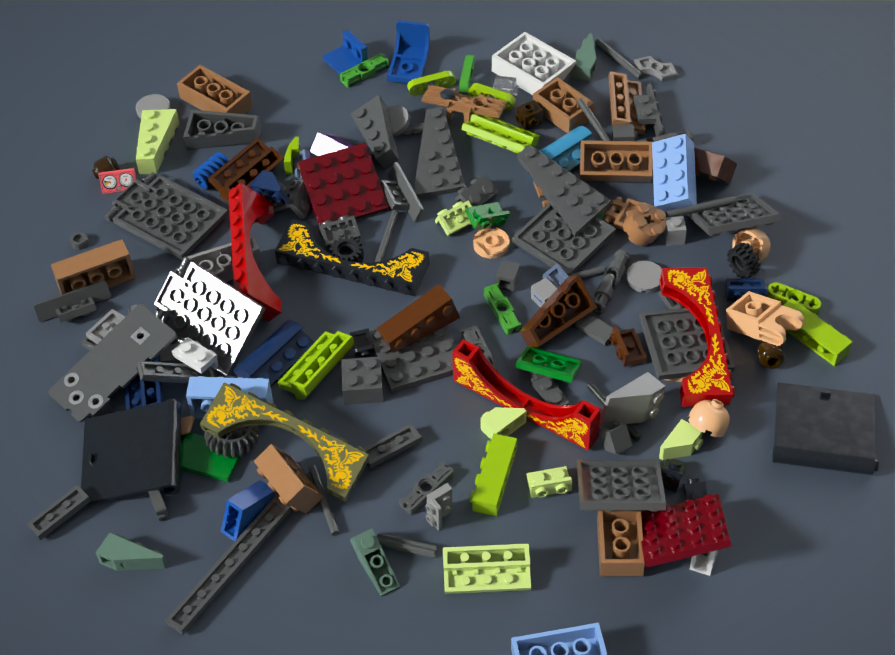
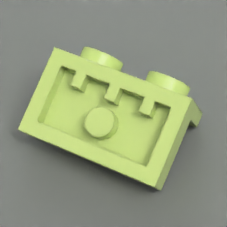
(455, 218)
(549, 482)

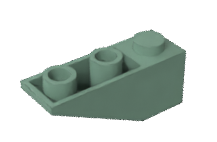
(585, 60)
(125, 555)
(374, 561)

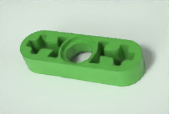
(467, 73)

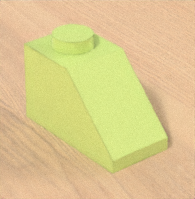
(503, 421)
(681, 441)

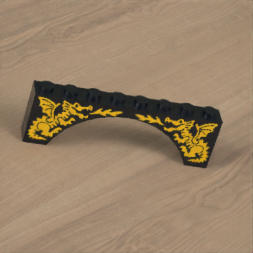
(397, 274)

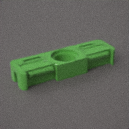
(355, 74)
(506, 318)

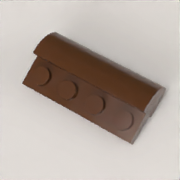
(245, 167)

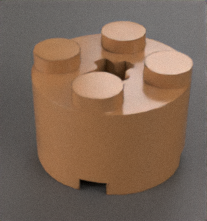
(644, 224)

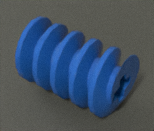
(207, 169)

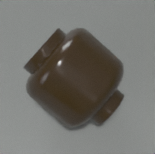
(104, 165)
(770, 355)

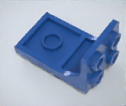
(410, 51)

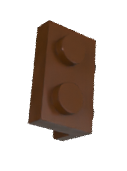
(627, 346)

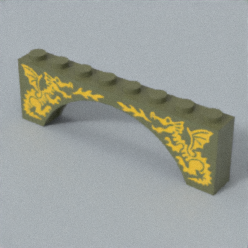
(237, 409)

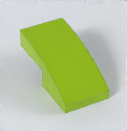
(292, 151)

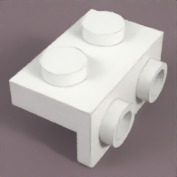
(195, 355)

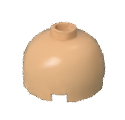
(756, 239)
(710, 416)

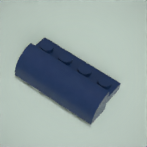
(276, 353)
(143, 393)

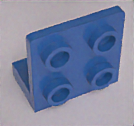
(348, 55)

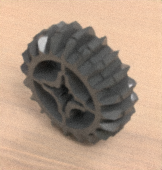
(235, 442)

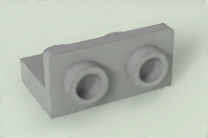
(104, 326)
(439, 505)

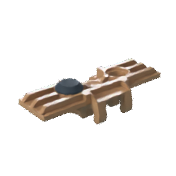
(462, 103)

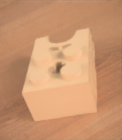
(763, 318)

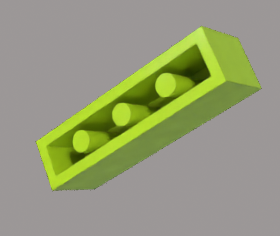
(820, 336)
(494, 474)

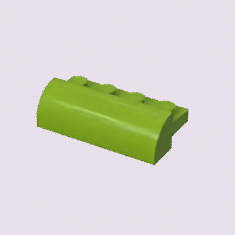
(500, 133)
(316, 364)

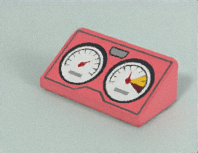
(116, 180)

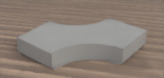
(661, 70)

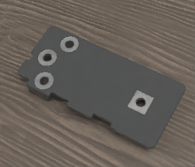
(112, 364)

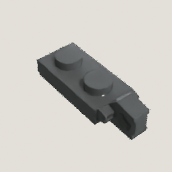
(548, 390)

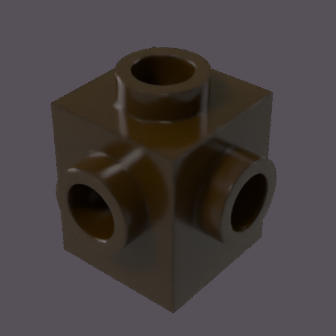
(529, 115)

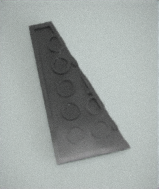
(437, 163)
(565, 192)

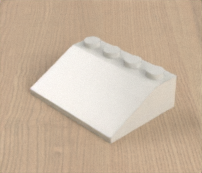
(531, 63)

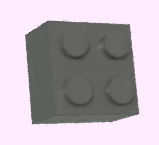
(362, 380)

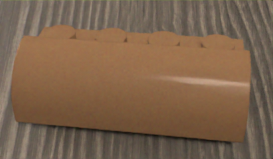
(622, 100)

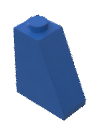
(244, 508)

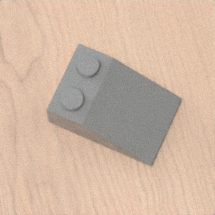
(634, 401)

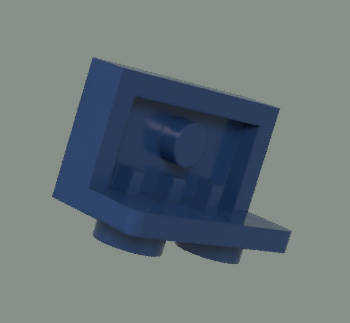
(738, 287)

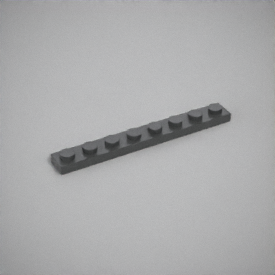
(227, 566)

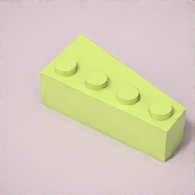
(155, 133)

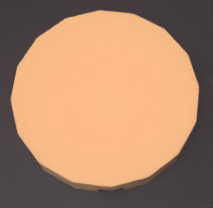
(491, 242)

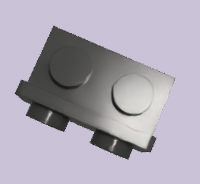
(343, 227)

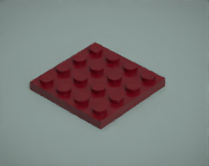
(342, 184)
(684, 530)

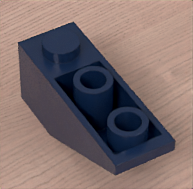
(269, 187)

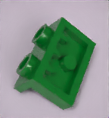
(487, 215)

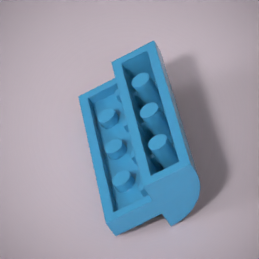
(566, 149)

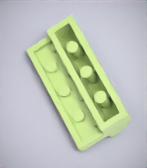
(486, 568)

